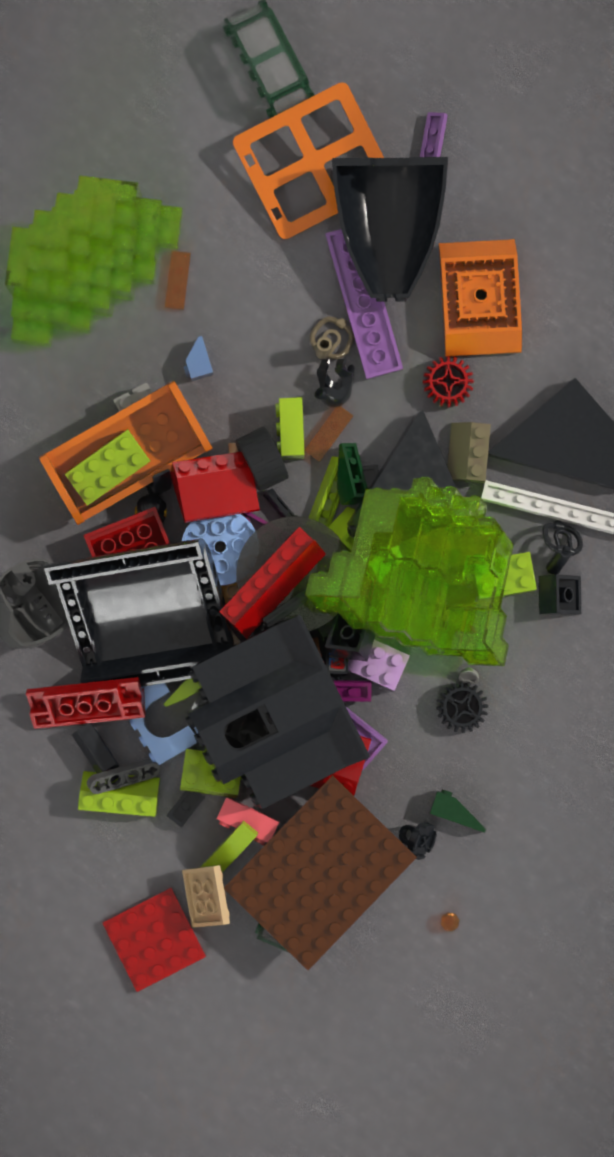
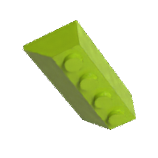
(131, 799)

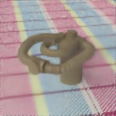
(324, 346)

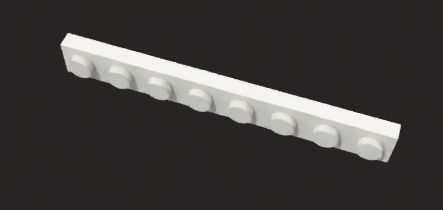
(548, 507)

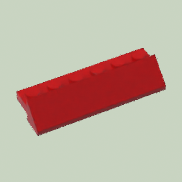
(272, 582)
(86, 703)

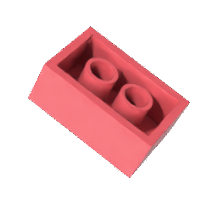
(234, 813)

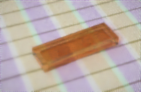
(177, 280)
(328, 433)

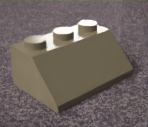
(468, 451)

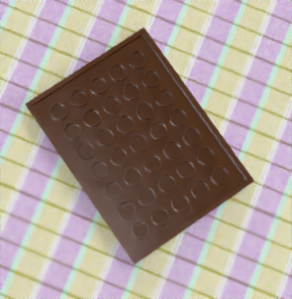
(320, 873)

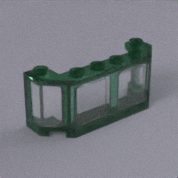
(268, 58)

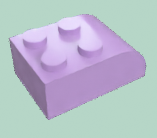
(383, 665)

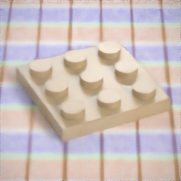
(206, 896)

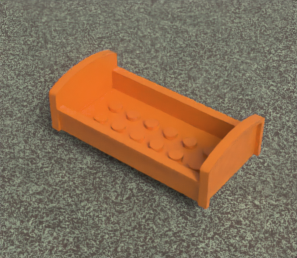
(159, 424)

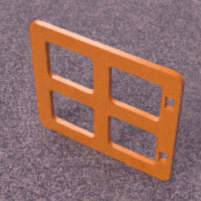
(312, 160)

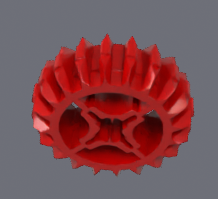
(439, 381)

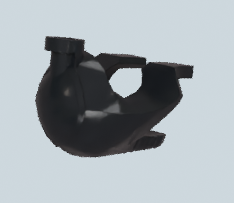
(334, 393)

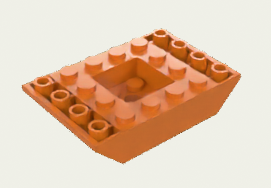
(476, 324)

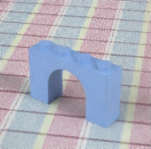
(161, 748)

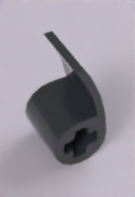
(160, 484)

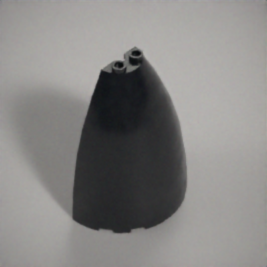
(390, 218)

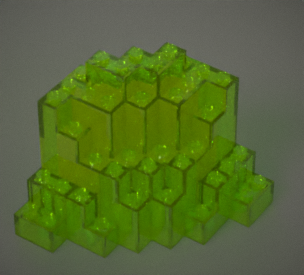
(85, 257)
(423, 573)

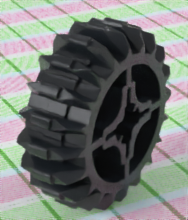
(471, 692)

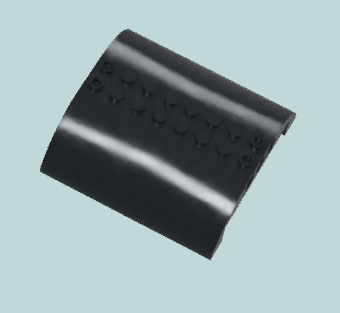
(143, 611)

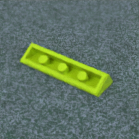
(327, 496)

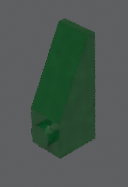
(350, 476)
(451, 809)

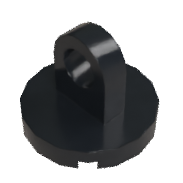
(421, 838)

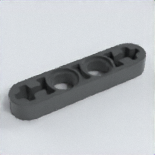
(123, 780)

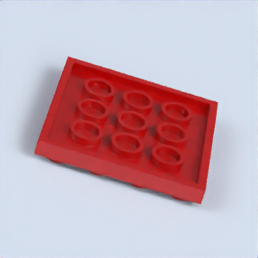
(154, 939)

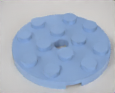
(232, 531)

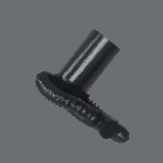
(562, 552)

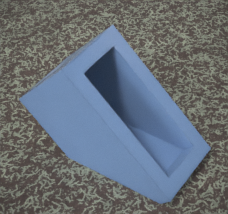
(198, 361)

